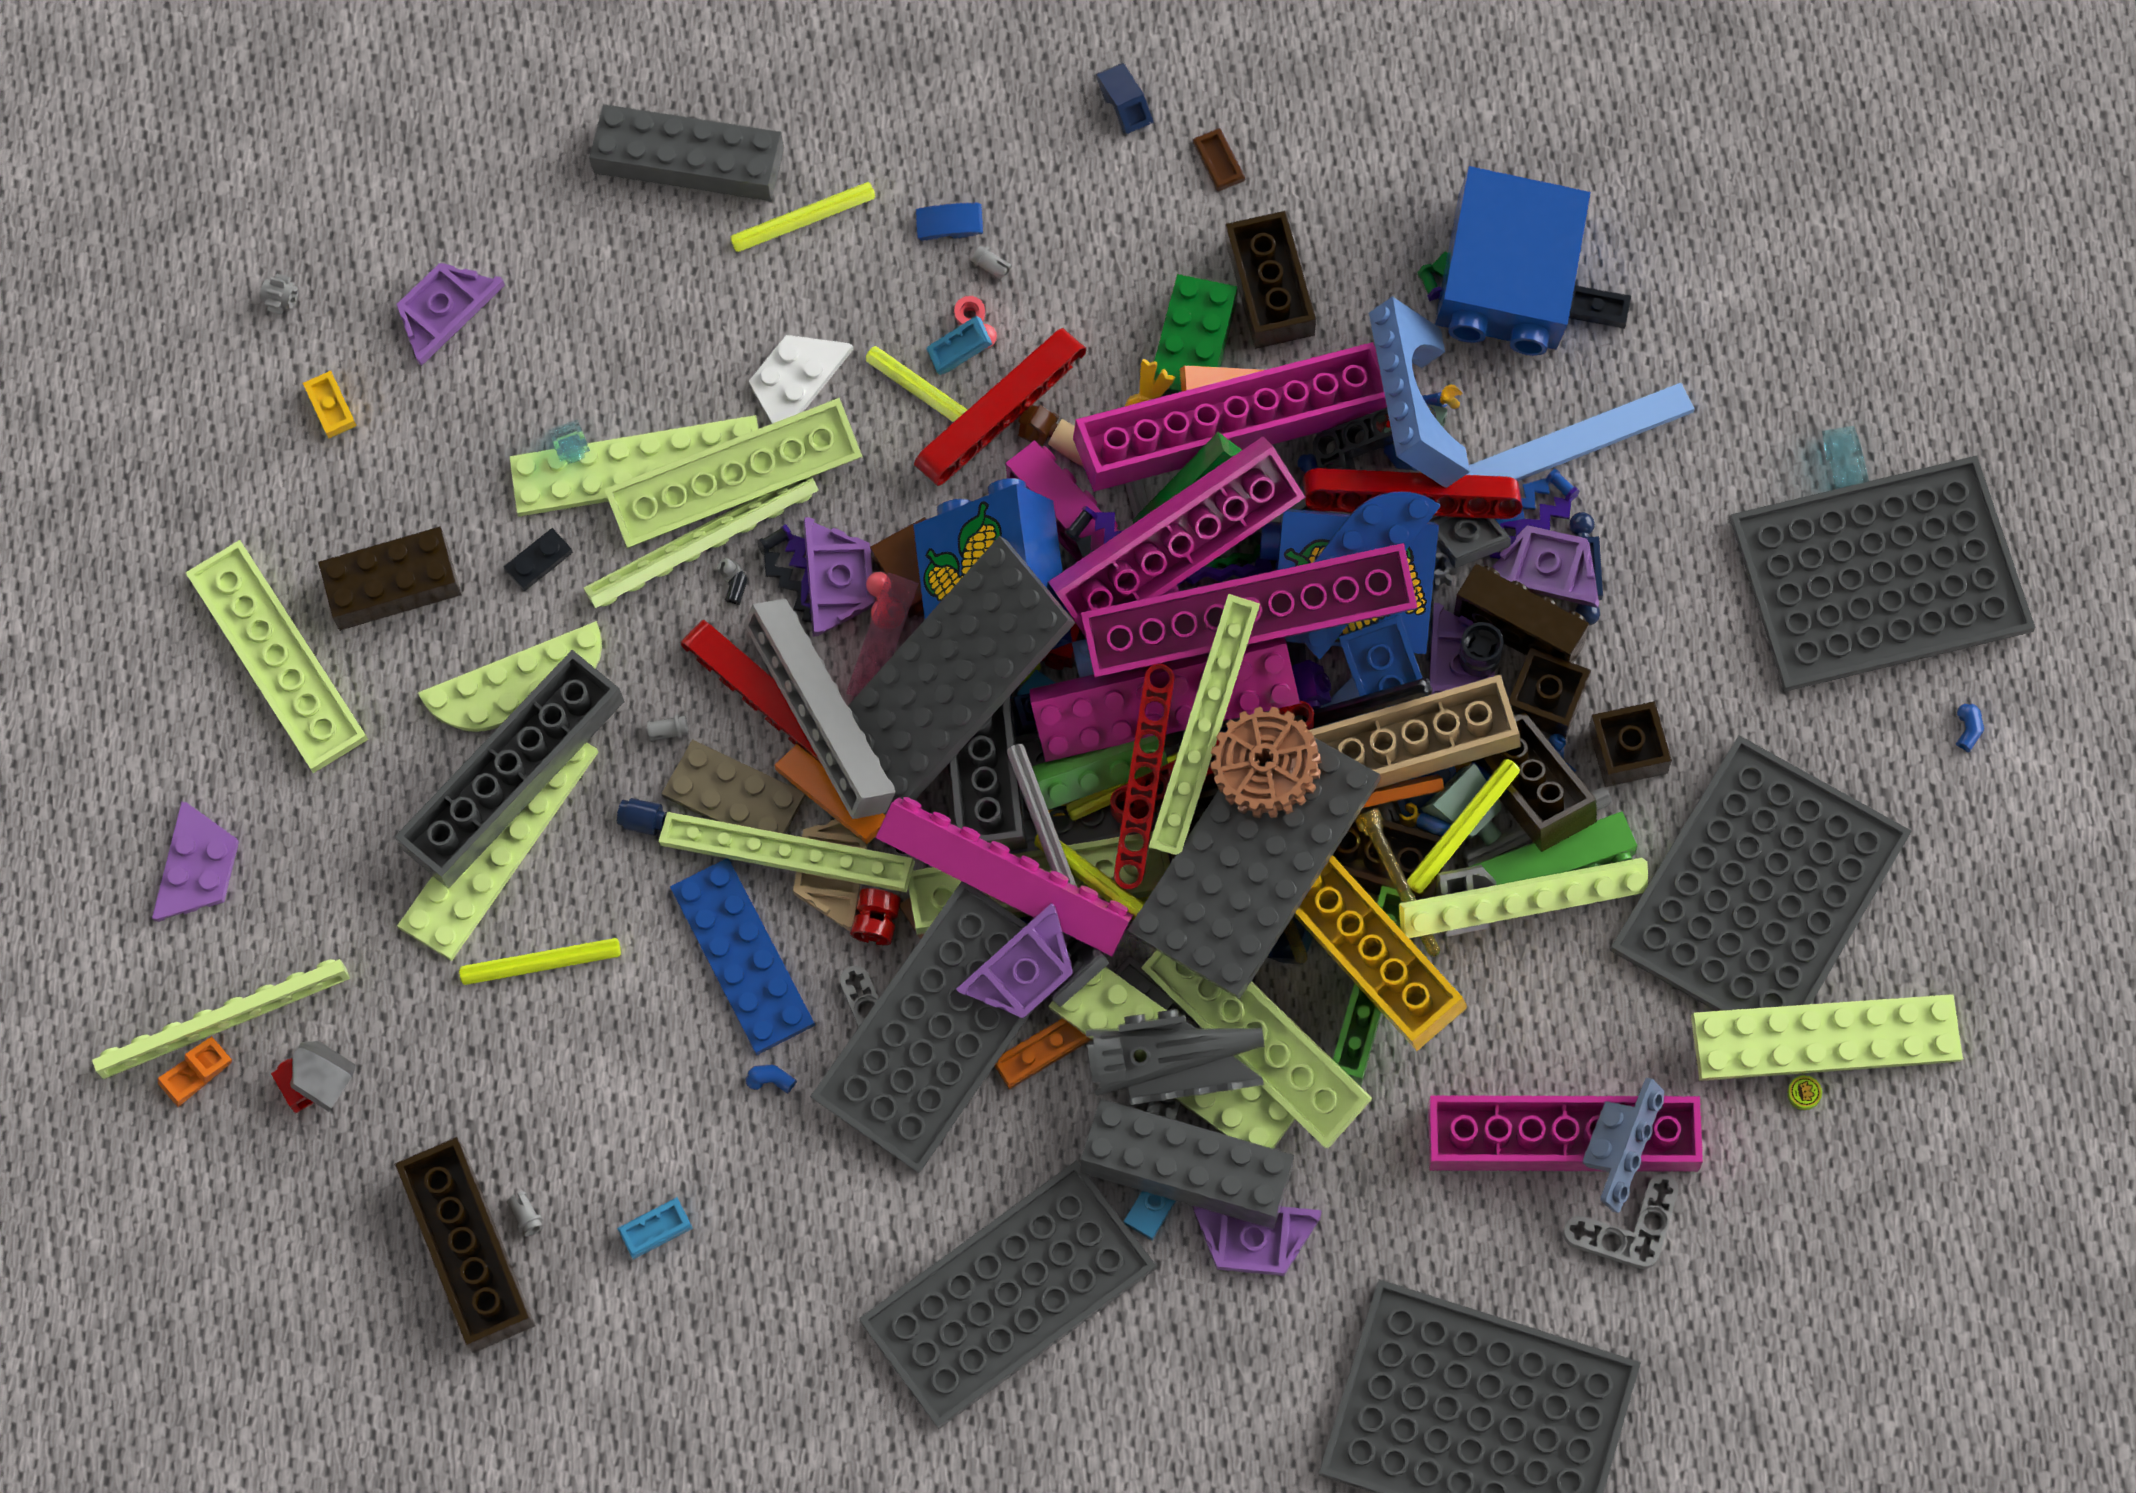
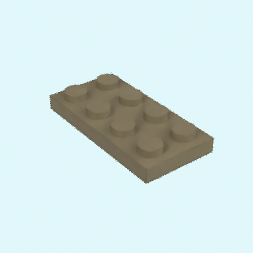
(731, 791)

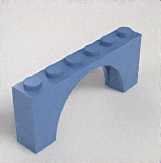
(1418, 438)

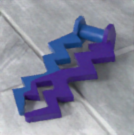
(1560, 510)

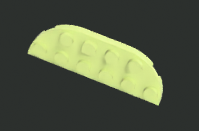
(491, 693)

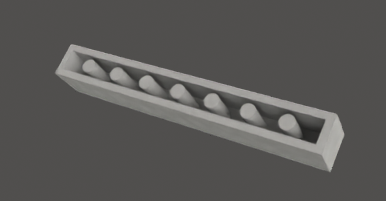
(819, 708)

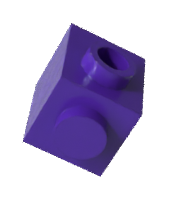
(1312, 683)

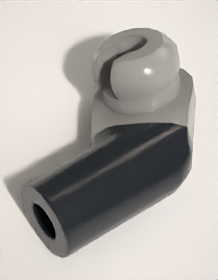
(735, 578)

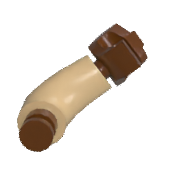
(1040, 423)

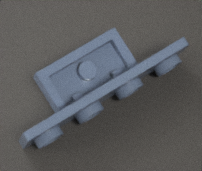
(1621, 1140)

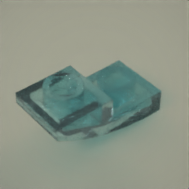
(569, 442)
(1846, 456)

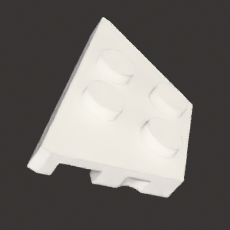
(796, 374)

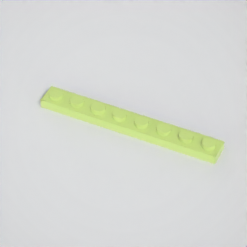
(689, 546)
(1204, 724)
(787, 852)
(1523, 898)
(211, 1022)

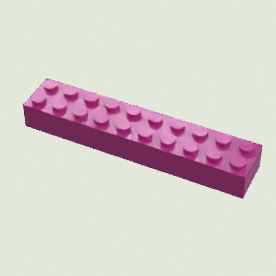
(1271, 403)
(1289, 599)

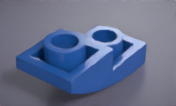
(951, 220)

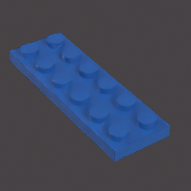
(1382, 659)
(742, 956)

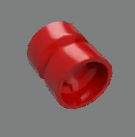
(876, 915)

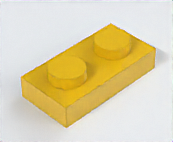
(329, 404)

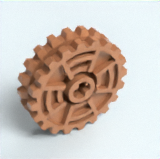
(1253, 742)

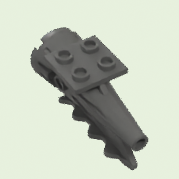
(1178, 1059)

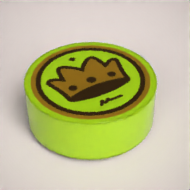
(1804, 1092)

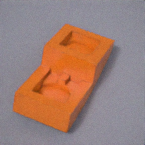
(195, 1071)

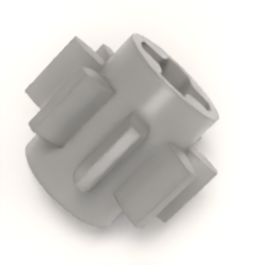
(278, 293)
(1443, 577)

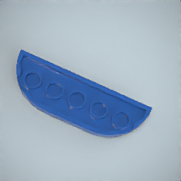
(1375, 524)

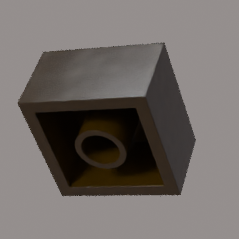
(1549, 691)
(1629, 744)

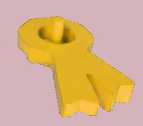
(1150, 388)

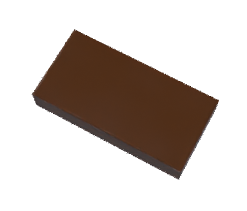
(1218, 159)

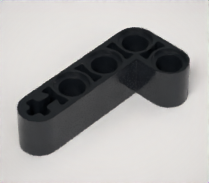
(1345, 435)

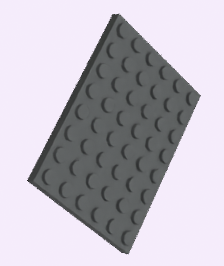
(1881, 573)
(1760, 886)
(1474, 1404)

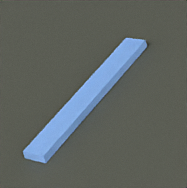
(1587, 435)

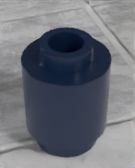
(641, 816)

